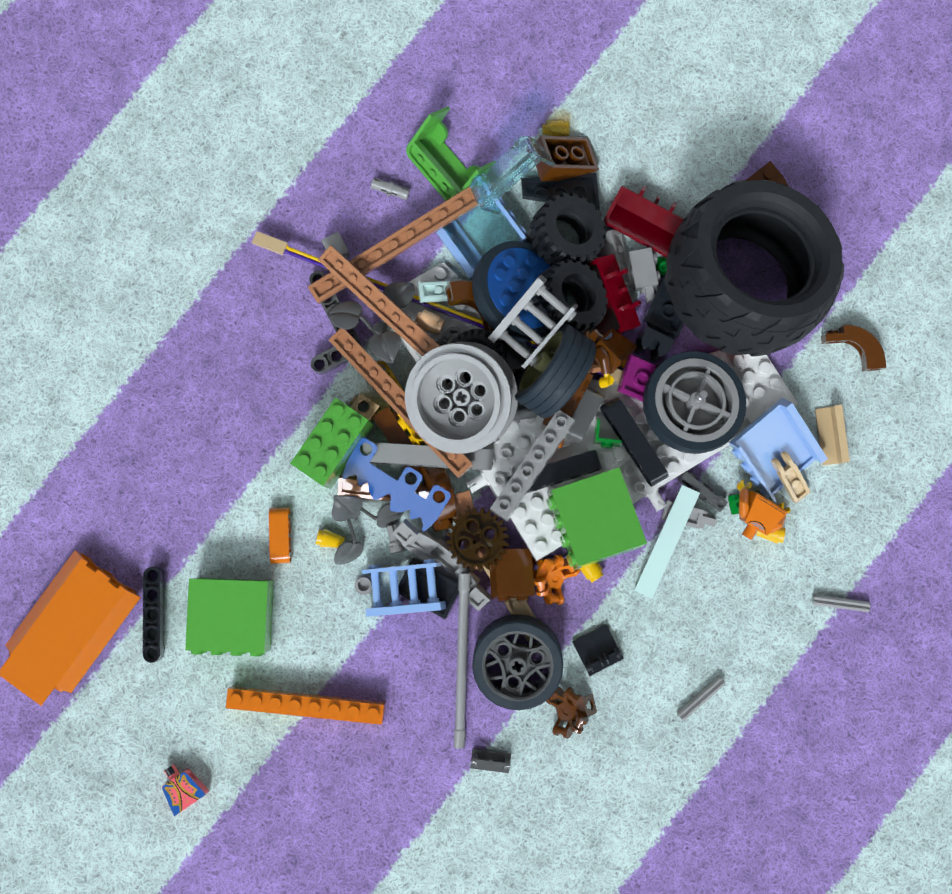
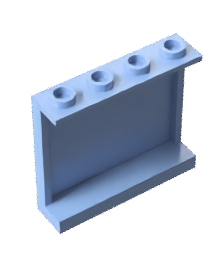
(767, 437)

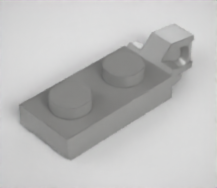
(697, 518)

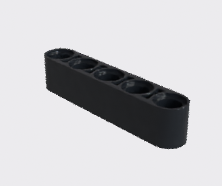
(634, 441)
(566, 470)
(149, 623)

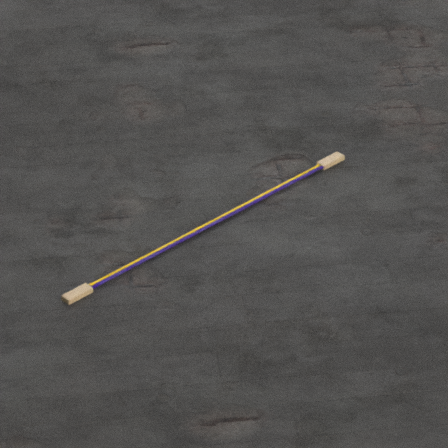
(278, 246)

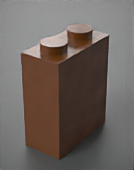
(512, 576)

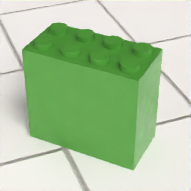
(331, 444)
(596, 519)
(229, 616)

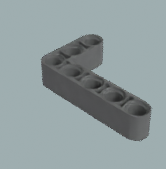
(326, 356)

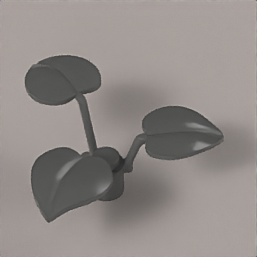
(384, 343)
(349, 507)

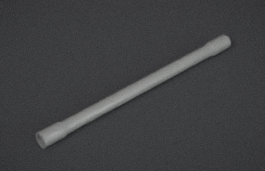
(459, 731)

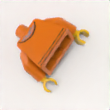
(759, 512)

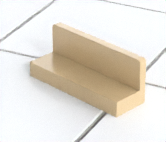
(832, 434)

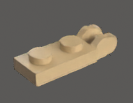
(791, 478)

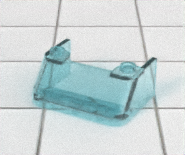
(507, 172)

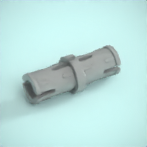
(390, 188)

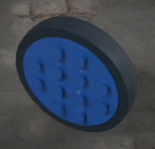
(503, 279)

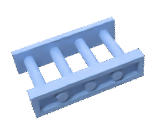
(396, 605)

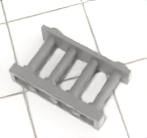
(527, 304)

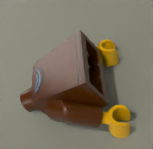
(611, 352)

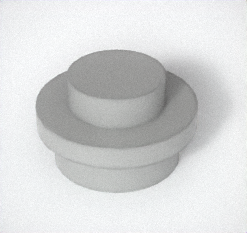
(363, 584)

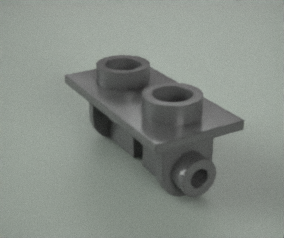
(490, 760)

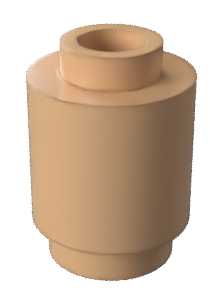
(429, 321)

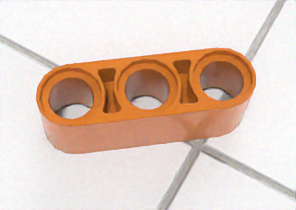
(279, 535)

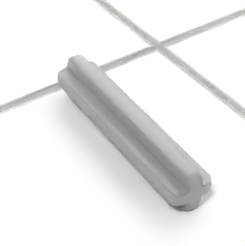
(841, 603)
(700, 698)

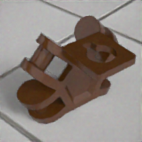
(572, 710)

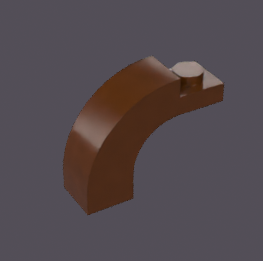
(461, 294)
(864, 342)
(438, 476)

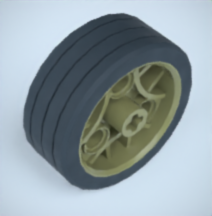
(556, 372)

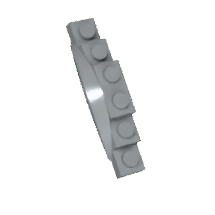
(427, 547)

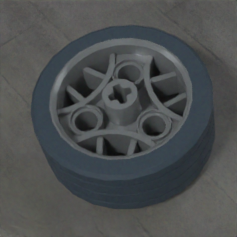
(513, 695)

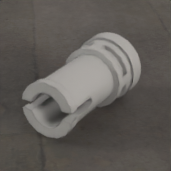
(395, 545)

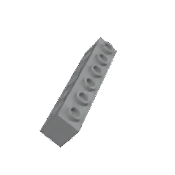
(532, 465)

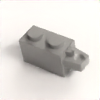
(643, 272)

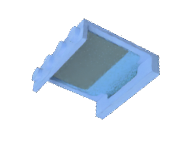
(477, 233)

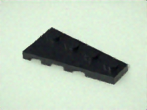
(542, 191)

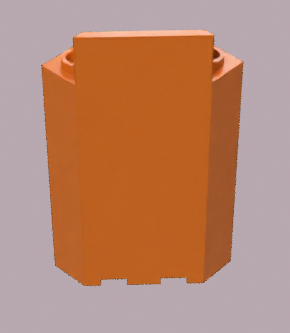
(66, 629)

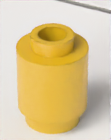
(592, 572)

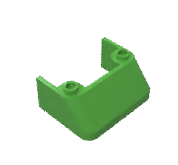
(437, 160)

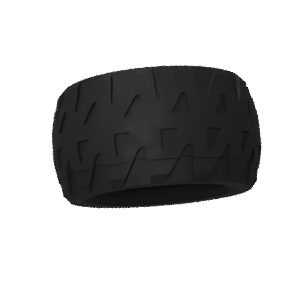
(784, 226)

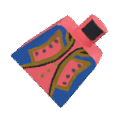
(182, 789)

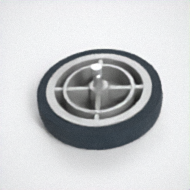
(694, 402)

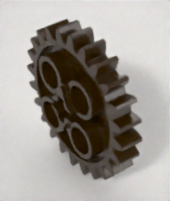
(470, 555)

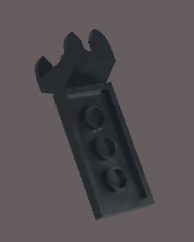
(660, 325)

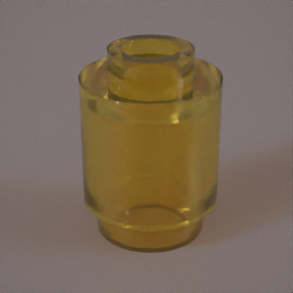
(555, 127)

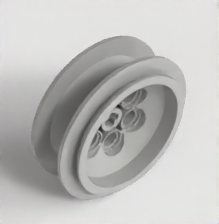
(441, 424)

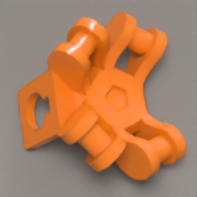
(551, 577)

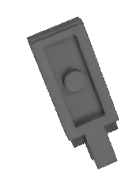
(691, 481)

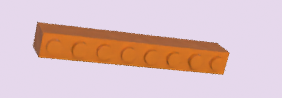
(305, 705)

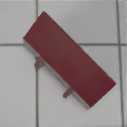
(643, 219)
(620, 308)

